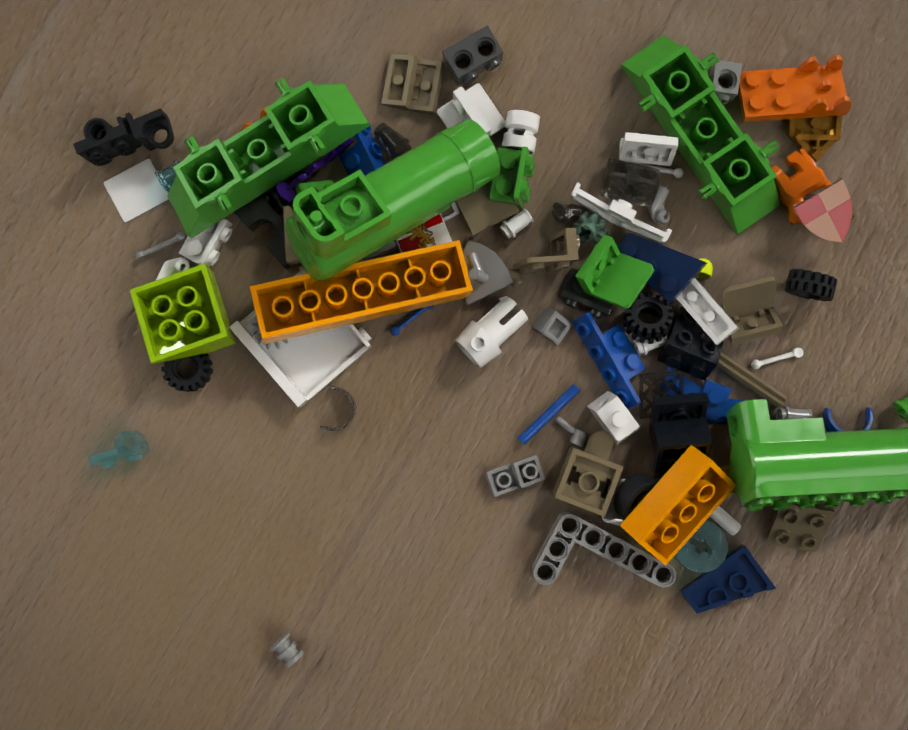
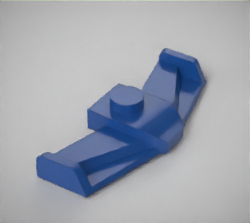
(717, 394)

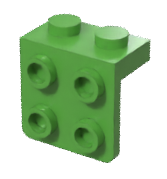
(613, 275)

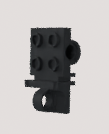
(106, 142)

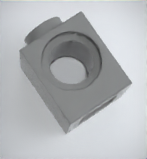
(731, 74)

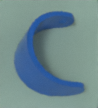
(832, 427)

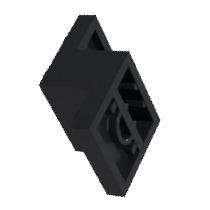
(676, 425)

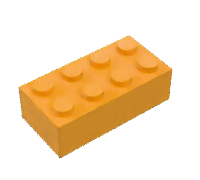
(678, 505)

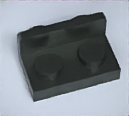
(575, 296)

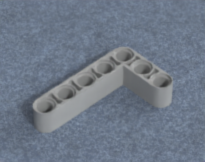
(600, 547)

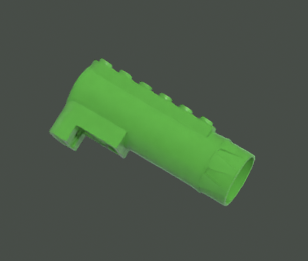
(374, 209)
(805, 466)

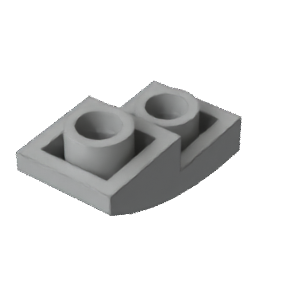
(514, 475)

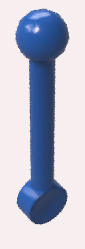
(395, 330)

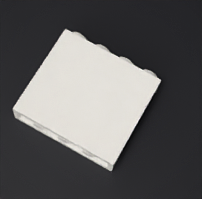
(306, 361)

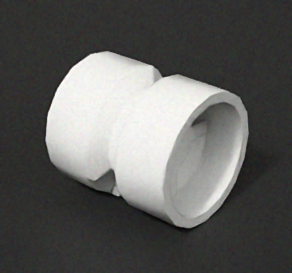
(524, 124)

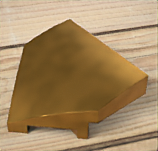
(815, 133)

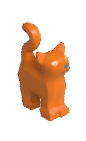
(802, 184)

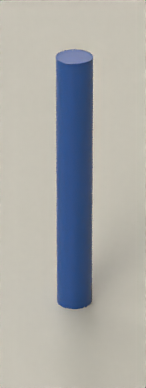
(548, 414)

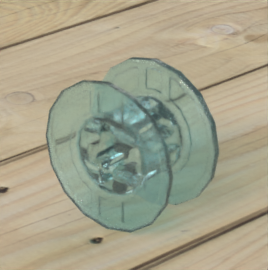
(714, 555)

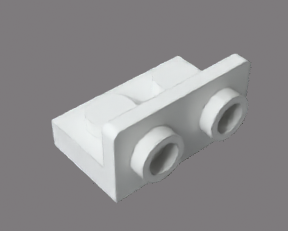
(648, 149)
(205, 246)

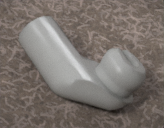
(658, 212)

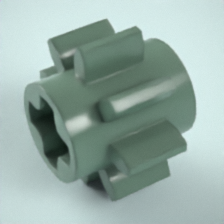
(590, 227)

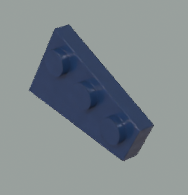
(671, 268)
(734, 579)

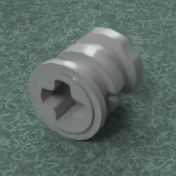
(286, 650)

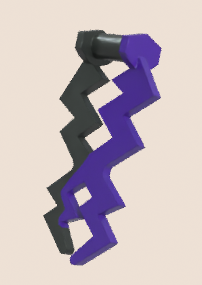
(286, 191)

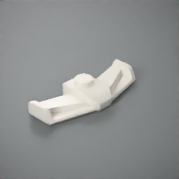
(620, 214)

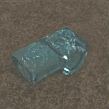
(108, 458)

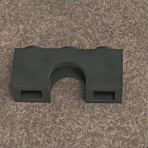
(260, 212)

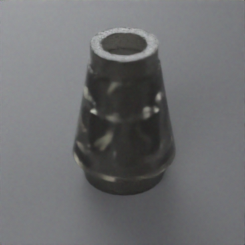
(392, 141)

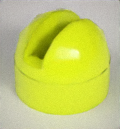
(706, 272)

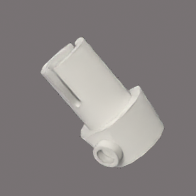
(482, 339)

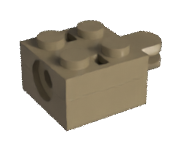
(588, 473)

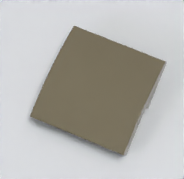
(413, 83)
(481, 212)

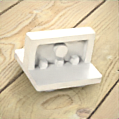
(472, 105)

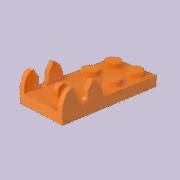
(794, 92)

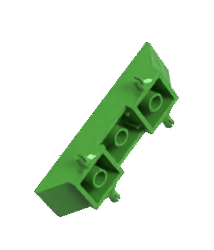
(292, 135)
(709, 140)

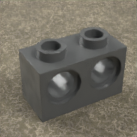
(468, 50)

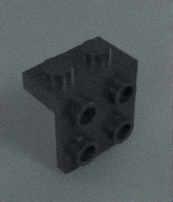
(690, 347)

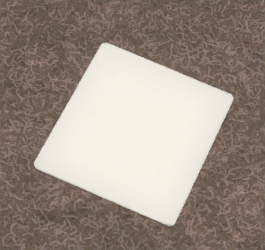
(136, 190)

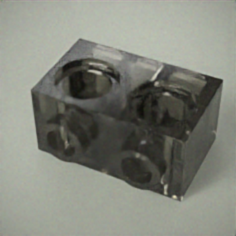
(630, 182)

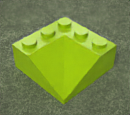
(182, 315)

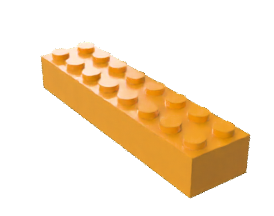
(361, 292)

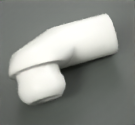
(173, 266)

